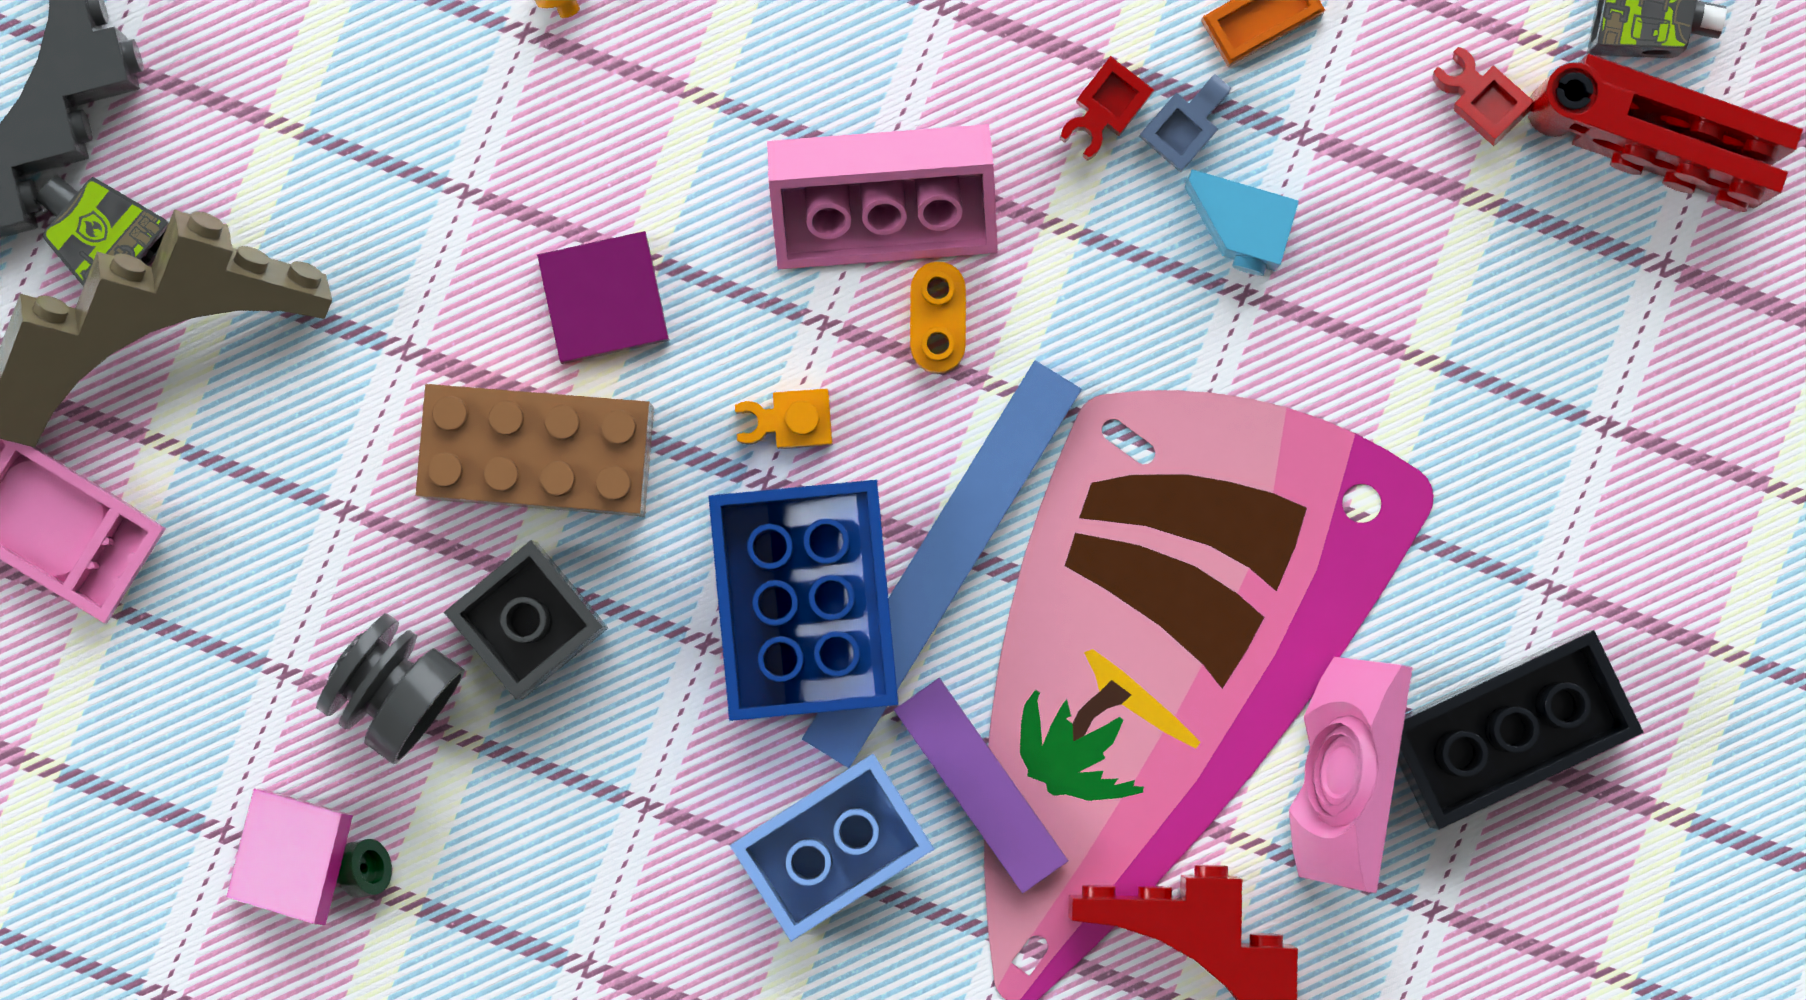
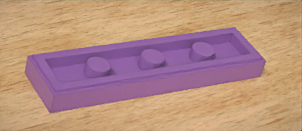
(981, 785)

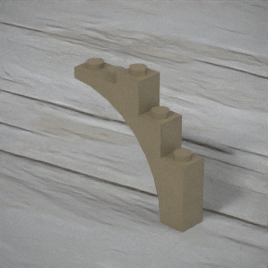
(123, 299)

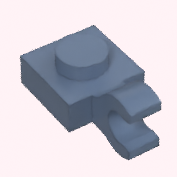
(1183, 127)

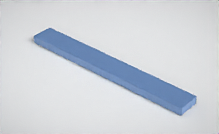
(957, 542)

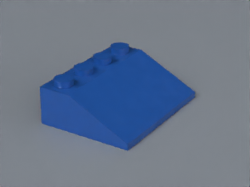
(803, 600)

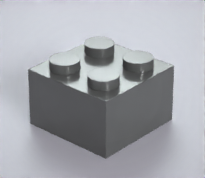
(526, 620)

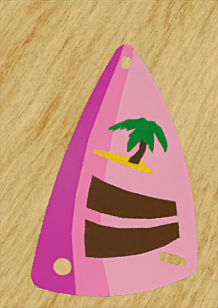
(1173, 636)

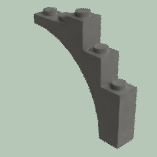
(44, 127)

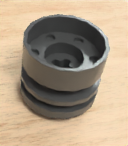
(389, 688)

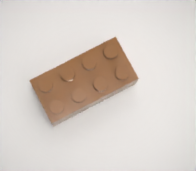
(535, 450)

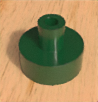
(365, 868)

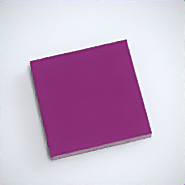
(603, 297)

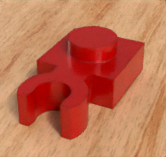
(1110, 102)
(1486, 102)

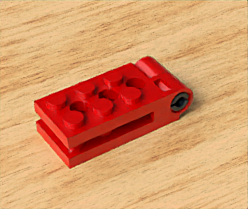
(1666, 131)

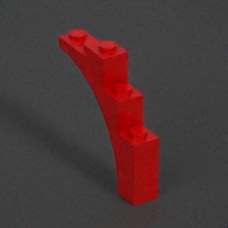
(1203, 926)

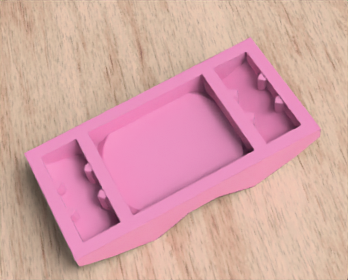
(70, 531)
(1349, 772)

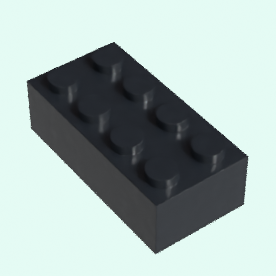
(1514, 729)

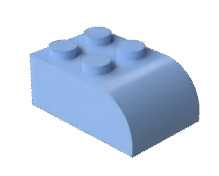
(832, 847)

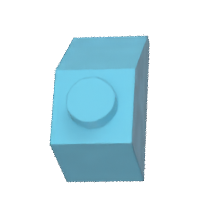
(1243, 220)

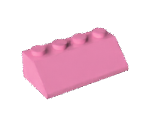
(882, 196)

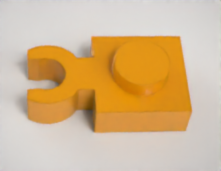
(797, 419)

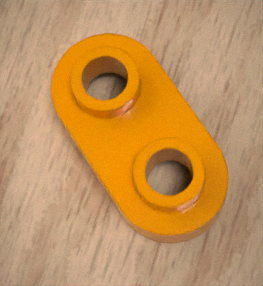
(938, 316)

